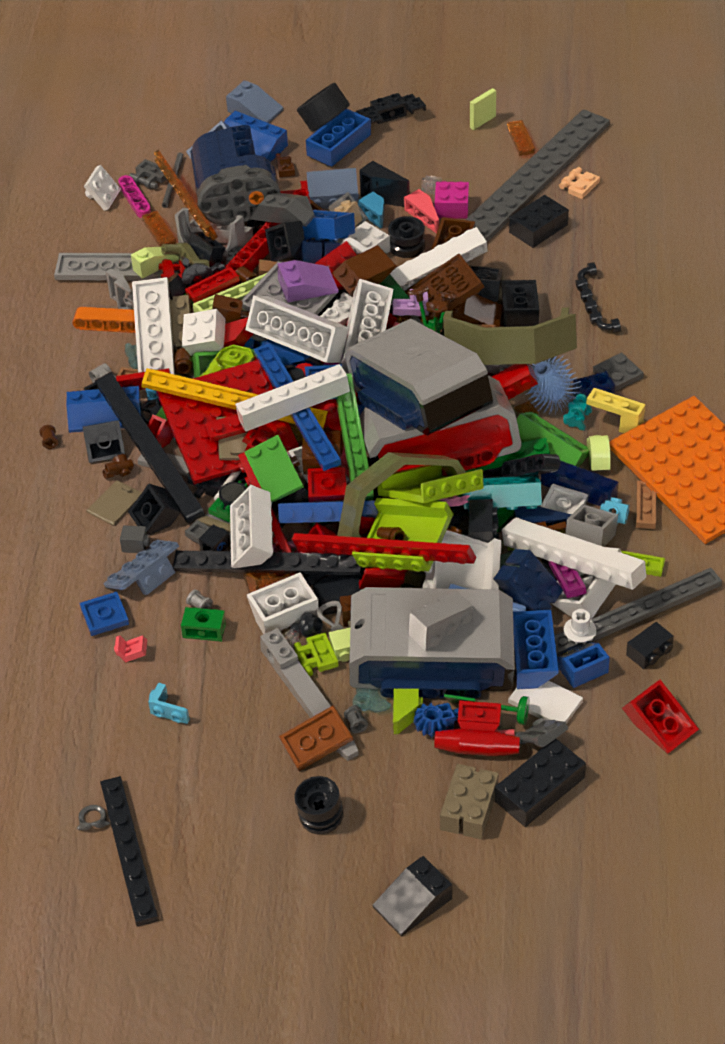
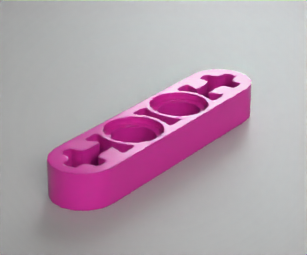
(131, 197)

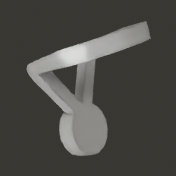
(334, 626)

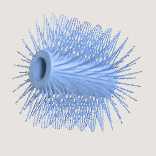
(550, 383)

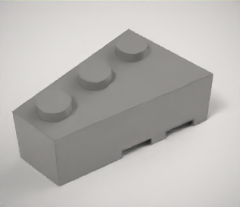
(439, 620)

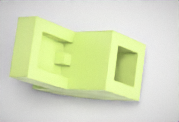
(599, 452)

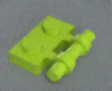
(322, 653)

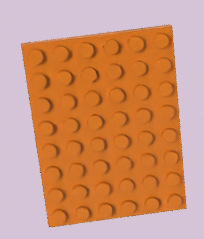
(683, 463)

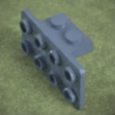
(147, 569)

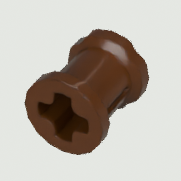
(49, 440)

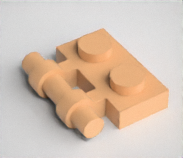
(583, 184)

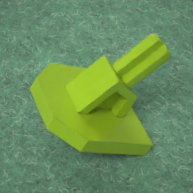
(235, 355)

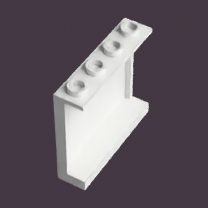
(470, 576)

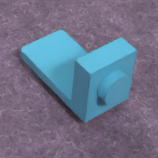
(160, 708)

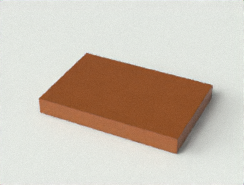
(316, 738)

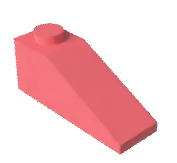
(421, 207)

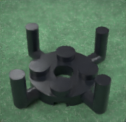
(197, 269)

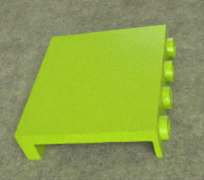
(428, 484)
(419, 522)

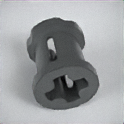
(356, 719)

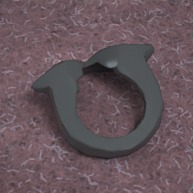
(98, 824)

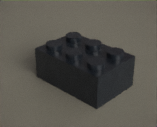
(538, 221)

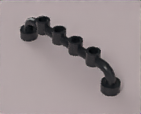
(590, 305)

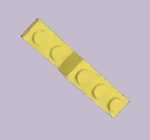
(631, 411)

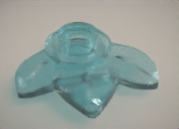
(373, 700)

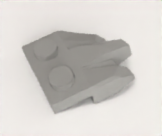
(119, 289)

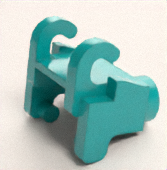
(576, 412)

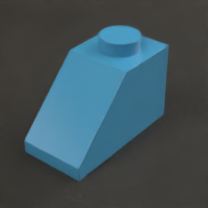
(373, 208)

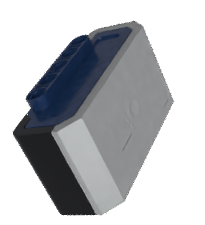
(418, 377)
(462, 664)

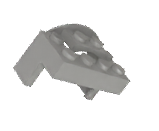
(230, 235)

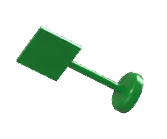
(522, 709)

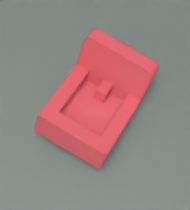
(130, 649)

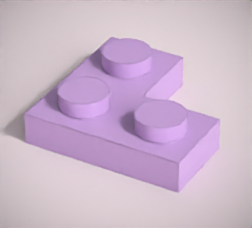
(409, 306)

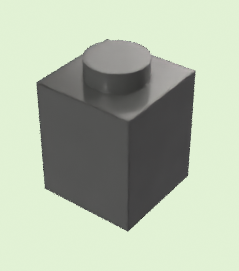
(134, 539)

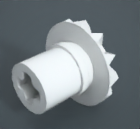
(580, 627)

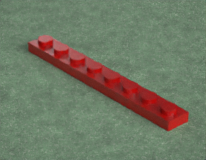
(279, 539)

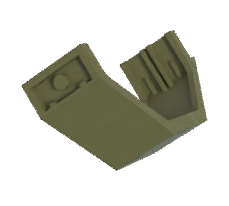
(515, 344)
(377, 473)

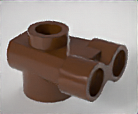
(119, 465)

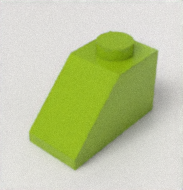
(404, 708)

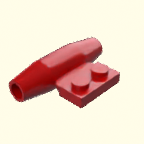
(477, 732)

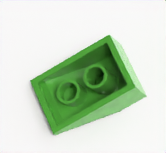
(274, 468)

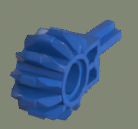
(435, 718)

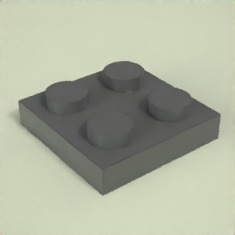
(621, 370)

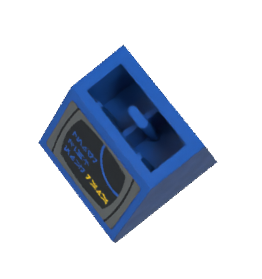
(583, 663)

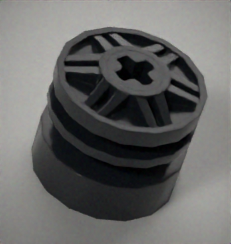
(319, 805)

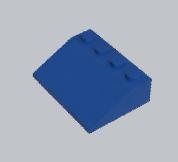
(266, 137)

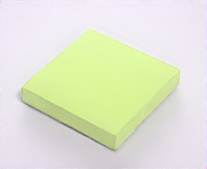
(482, 109)

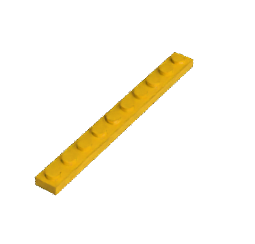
(207, 392)

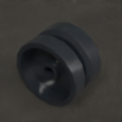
(406, 237)

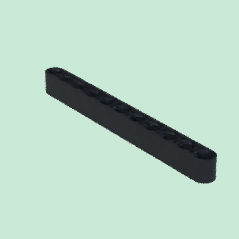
(149, 448)

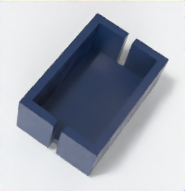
(314, 250)
(528, 583)

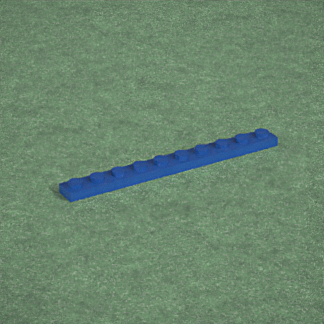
(303, 419)

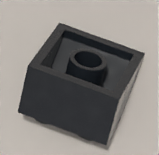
(284, 240)
(103, 441)
(154, 509)

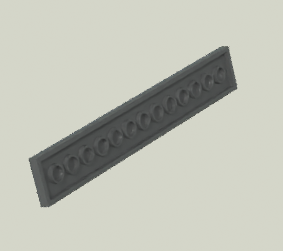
(537, 172)

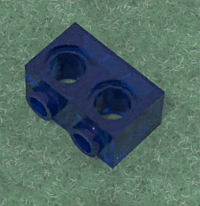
(600, 381)

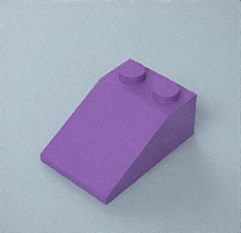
(305, 280)

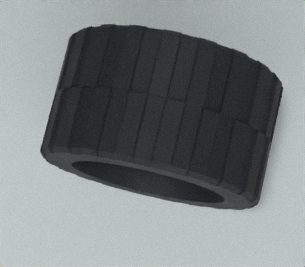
(323, 107)

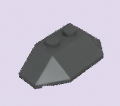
(284, 208)

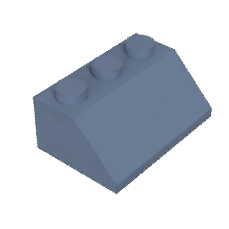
(330, 185)

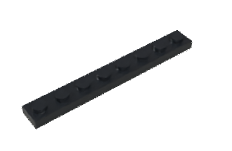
(129, 851)

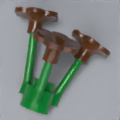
(435, 306)

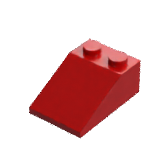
(660, 717)

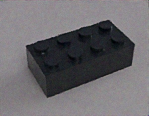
(540, 782)

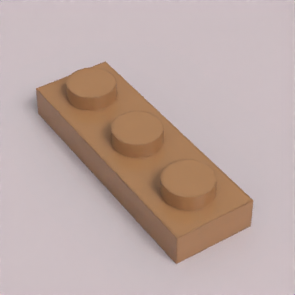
(645, 506)

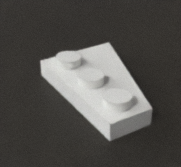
(340, 310)

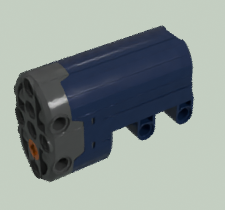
(230, 175)

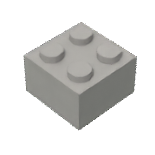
(592, 525)

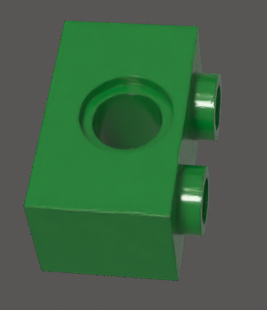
(203, 624)

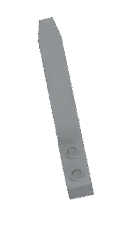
(289, 669)

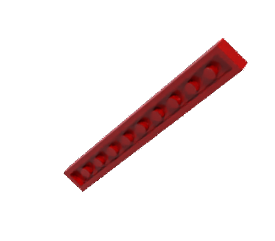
(346, 545)

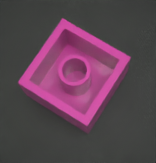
(452, 199)

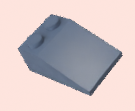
(253, 101)

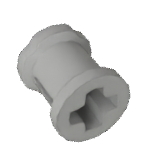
(199, 601)

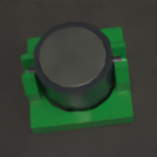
(227, 495)

